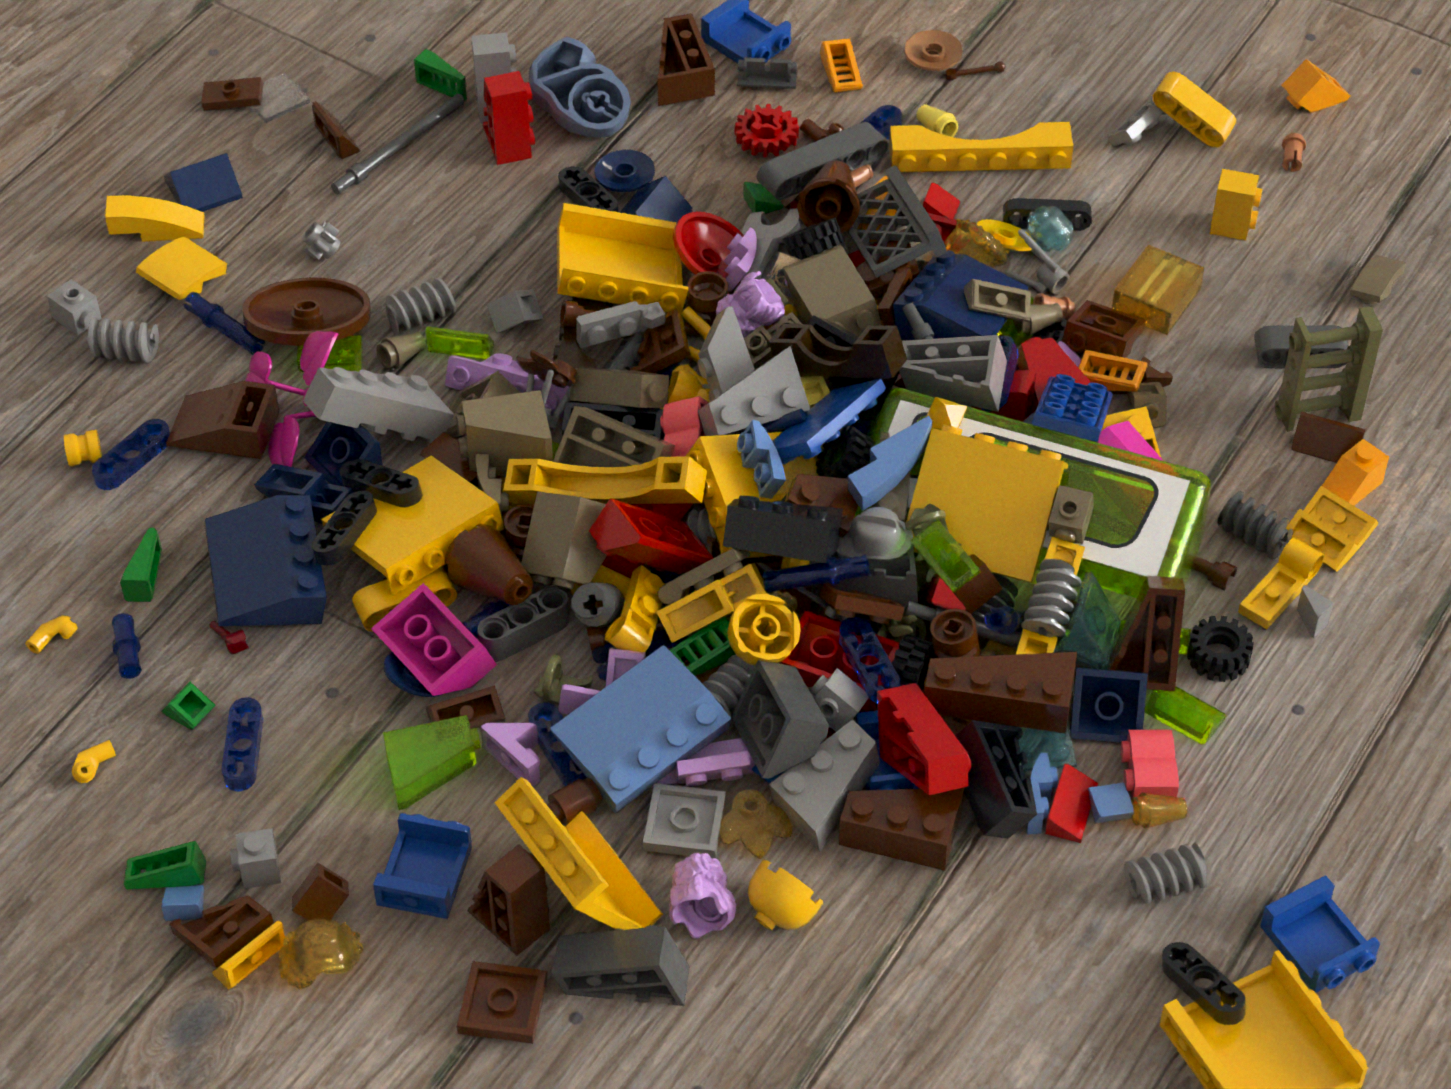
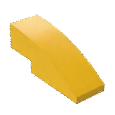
(152, 218)
(711, 602)

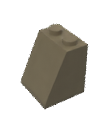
(832, 290)
(505, 429)
(560, 541)

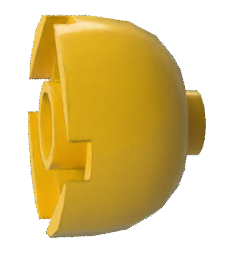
(763, 629)
(781, 899)

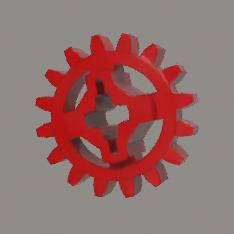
(766, 130)

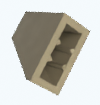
(620, 387)

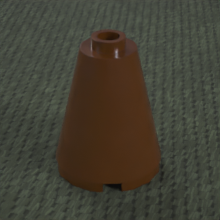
(830, 196)
(488, 566)

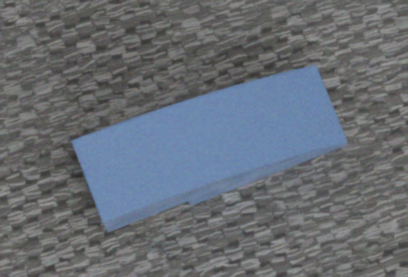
(889, 464)

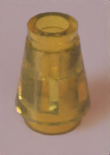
(1157, 809)

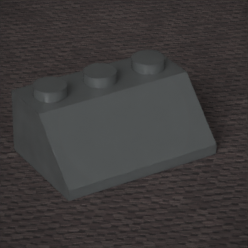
(778, 718)

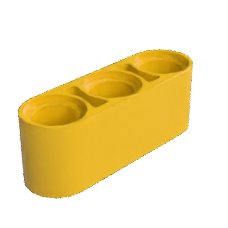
(1194, 109)
(377, 601)

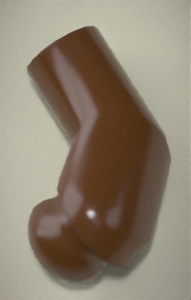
(816, 133)

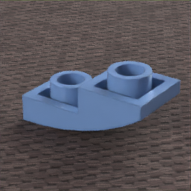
(761, 454)
(1043, 780)

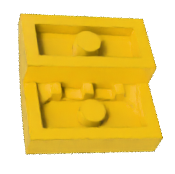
(181, 268)
(1332, 527)

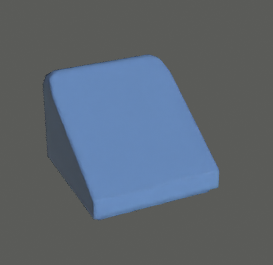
(1110, 803)
(183, 903)

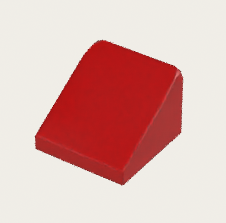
(940, 202)

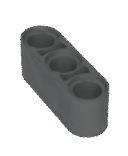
(1273, 345)
(524, 623)

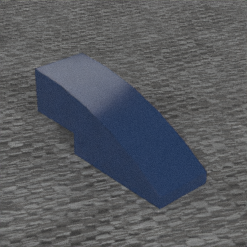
(294, 481)

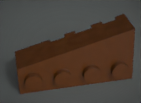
(1004, 689)

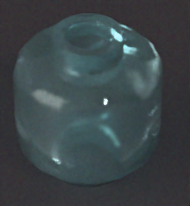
(1050, 228)

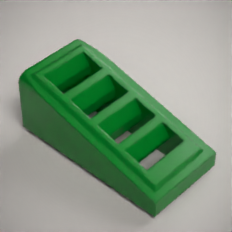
(439, 75)
(141, 573)
(713, 634)
(167, 868)

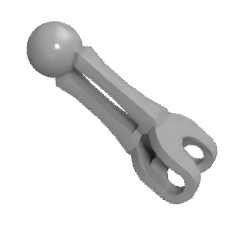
(770, 239)

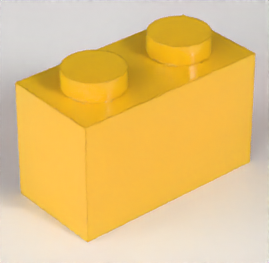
(1234, 204)

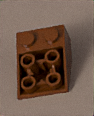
(227, 420)

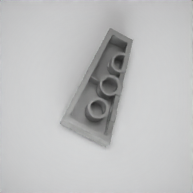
(378, 402)

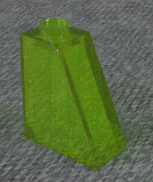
(429, 756)

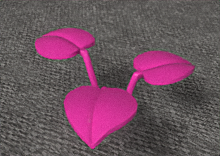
(314, 356)

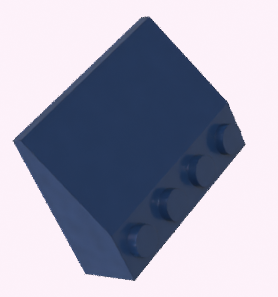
(942, 301)
(266, 564)

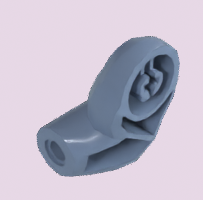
(578, 91)

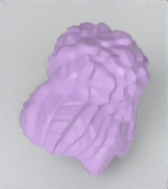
(753, 303)
(701, 895)

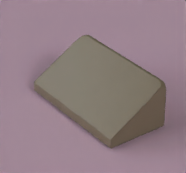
(998, 300)

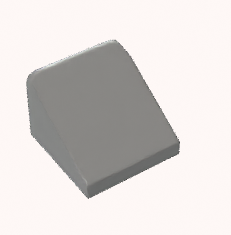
(1314, 610)

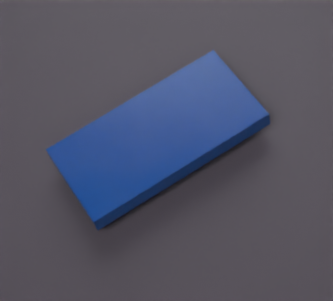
(1073, 407)
(826, 418)

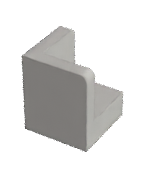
(514, 309)

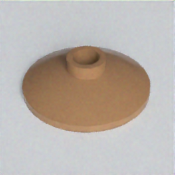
(933, 50)

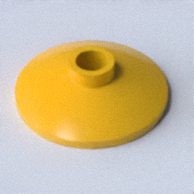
(1006, 234)

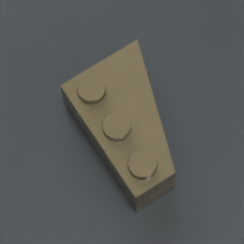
(605, 442)

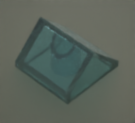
(1091, 625)

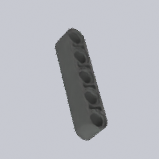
(793, 171)

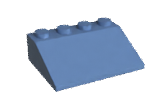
(641, 727)

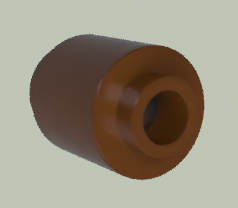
(574, 798)

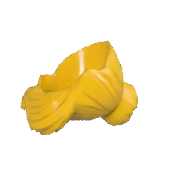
(685, 386)

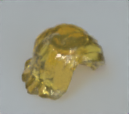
(977, 243)
(316, 949)

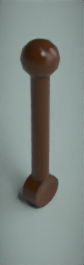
(951, 74)

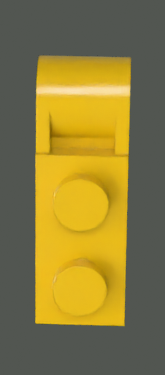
(1282, 584)
(639, 613)

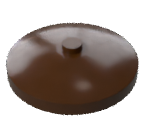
(297, 307)

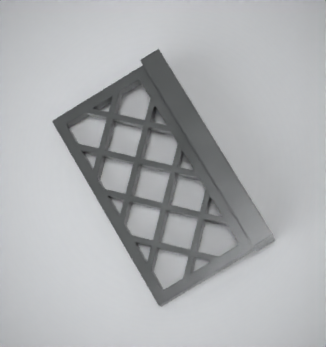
(909, 213)

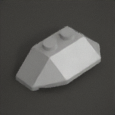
(724, 354)

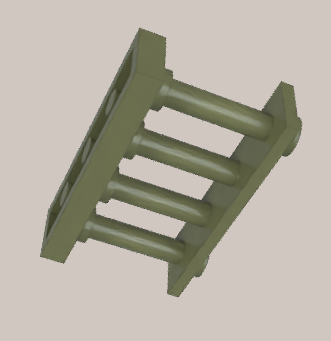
(1353, 379)

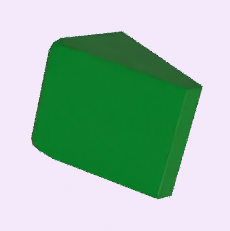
(759, 198)
(189, 706)

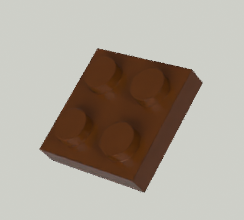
(502, 1002)

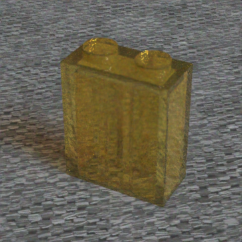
(1158, 288)

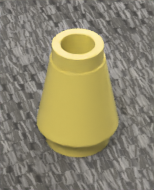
(937, 120)

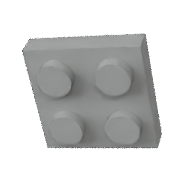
(684, 820)

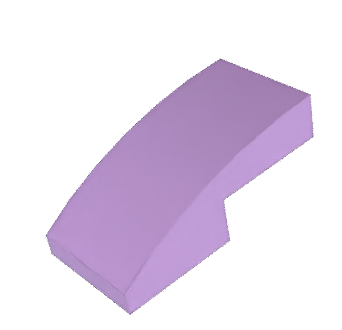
(741, 257)

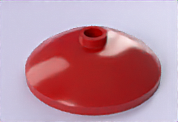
(702, 242)

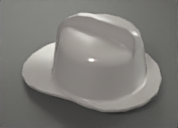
(877, 534)

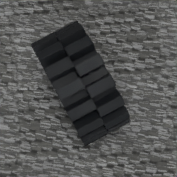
(814, 239)
(845, 454)
(1222, 633)
(913, 660)

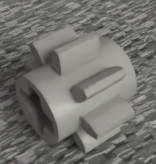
(321, 240)

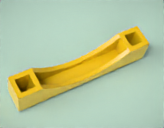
(1040, 147)
(654, 482)

